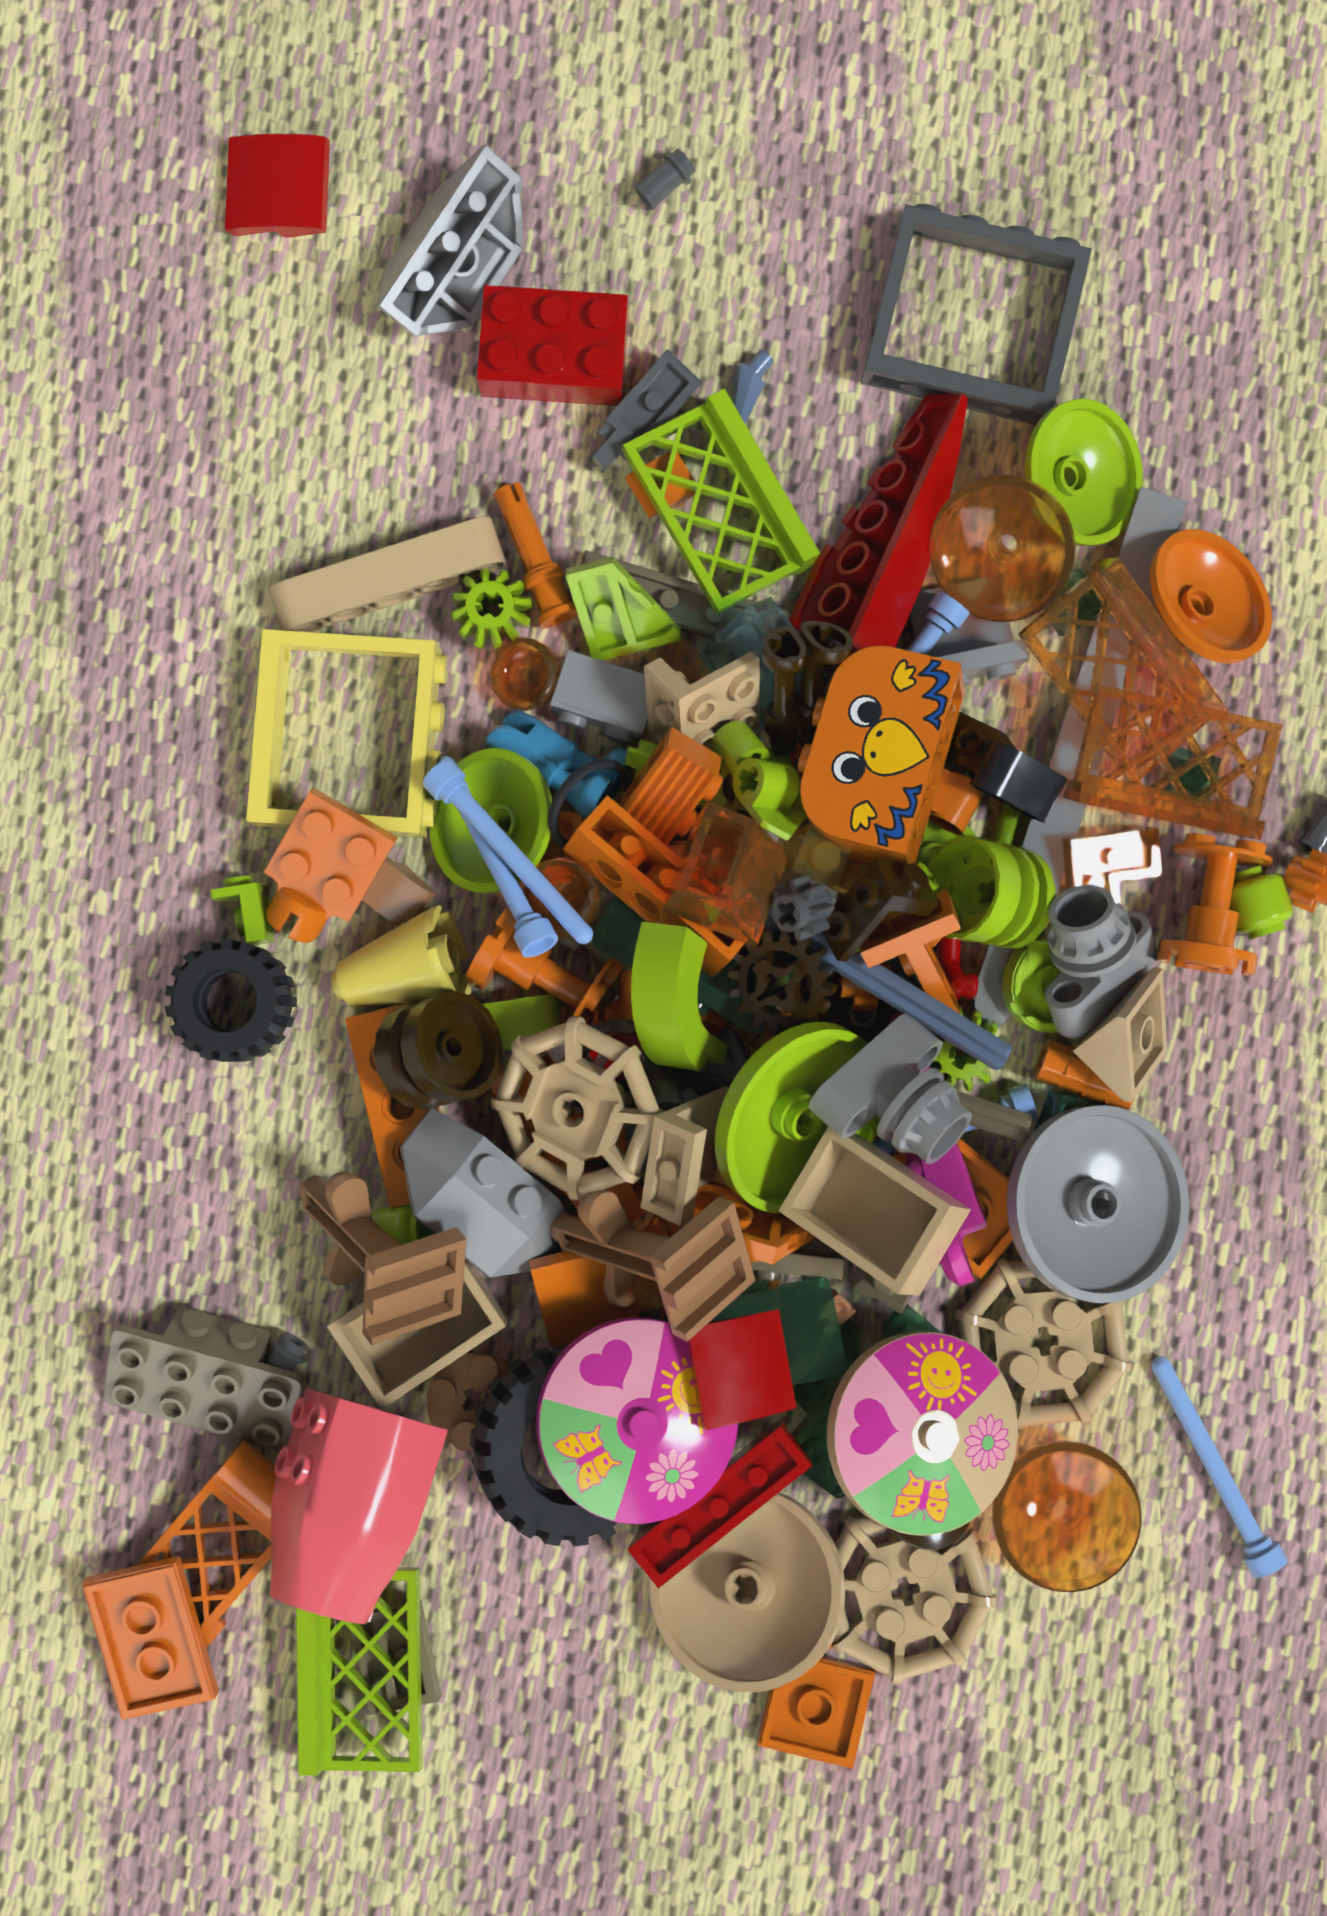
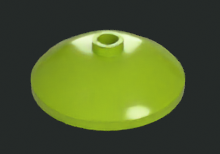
(1089, 465)
(508, 790)

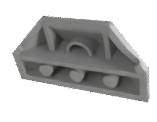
(455, 248)
(473, 1185)

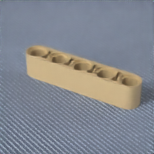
(387, 576)

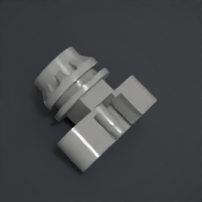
(1098, 954)
(888, 1081)

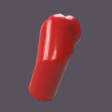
(949, 957)

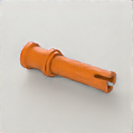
(542, 575)

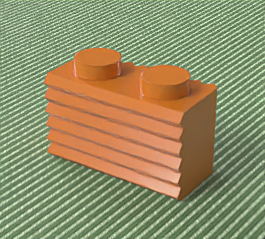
(672, 786)

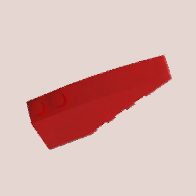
(883, 553)

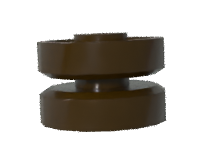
(438, 1050)

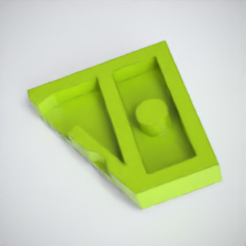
(617, 611)

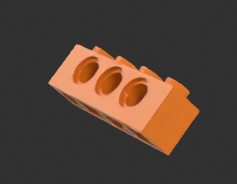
(640, 873)
(386, 1127)

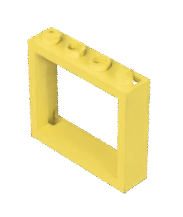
(270, 719)

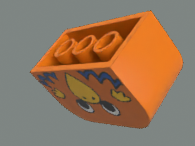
(880, 750)

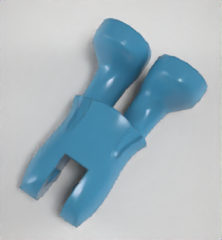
(556, 758)

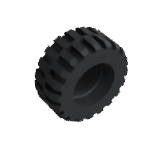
(501, 1467)

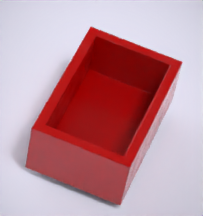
(553, 345)

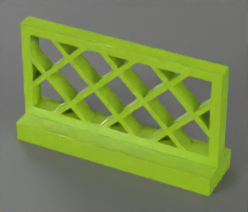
(760, 493)
(317, 1689)

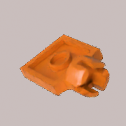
(324, 865)

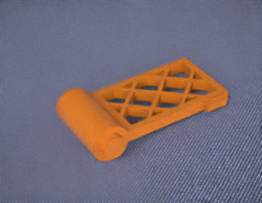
(247, 1487)

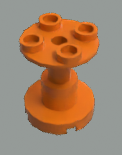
(1213, 925)
(501, 955)

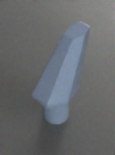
(749, 383)

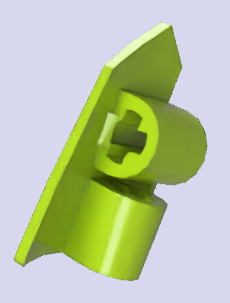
(761, 780)

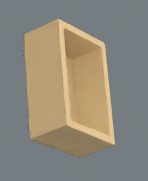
(874, 1211)
(408, 1360)

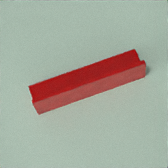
(745, 1486)

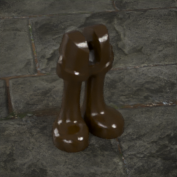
(786, 653)

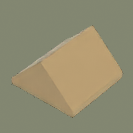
(1129, 1039)

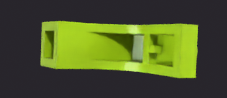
(666, 998)

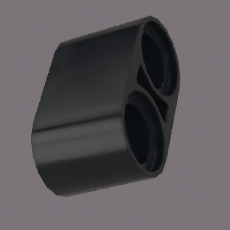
(1018, 781)

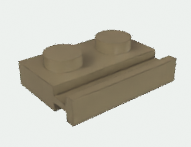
(396, 1646)

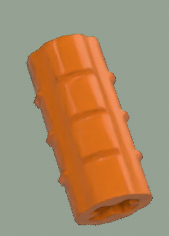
(1065, 1070)

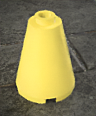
(405, 964)

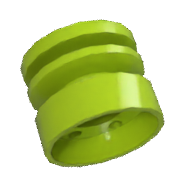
(996, 889)

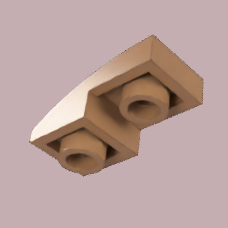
(398, 893)

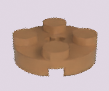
(449, 1393)

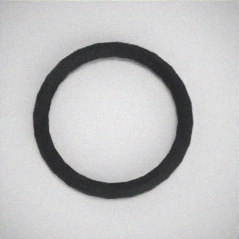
(571, 781)

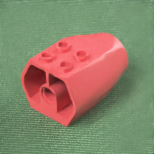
(347, 1503)

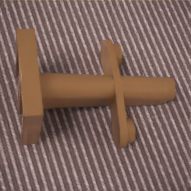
(695, 1268)
(402, 1283)

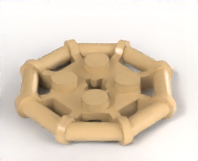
(596, 1092)
(1063, 1361)
(922, 1615)

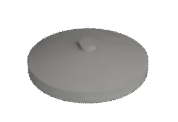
(1098, 1204)

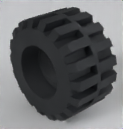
(191, 993)

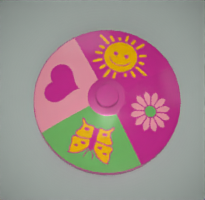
(626, 1424)

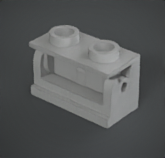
(601, 696)

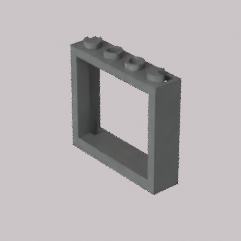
(982, 393)

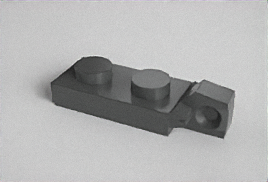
(645, 407)

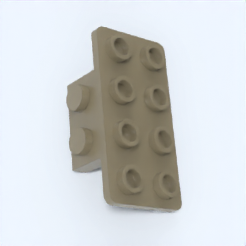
(204, 1377)

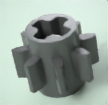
(802, 907)

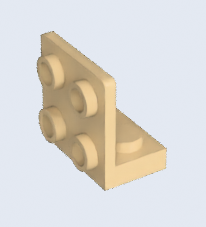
(704, 705)

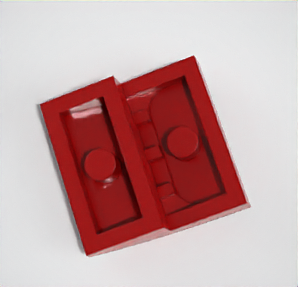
(277, 184)
(741, 1370)

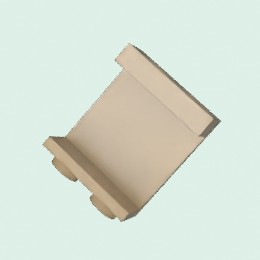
(682, 1157)

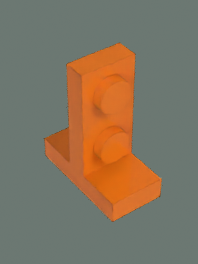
(909, 939)

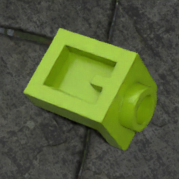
(251, 915)

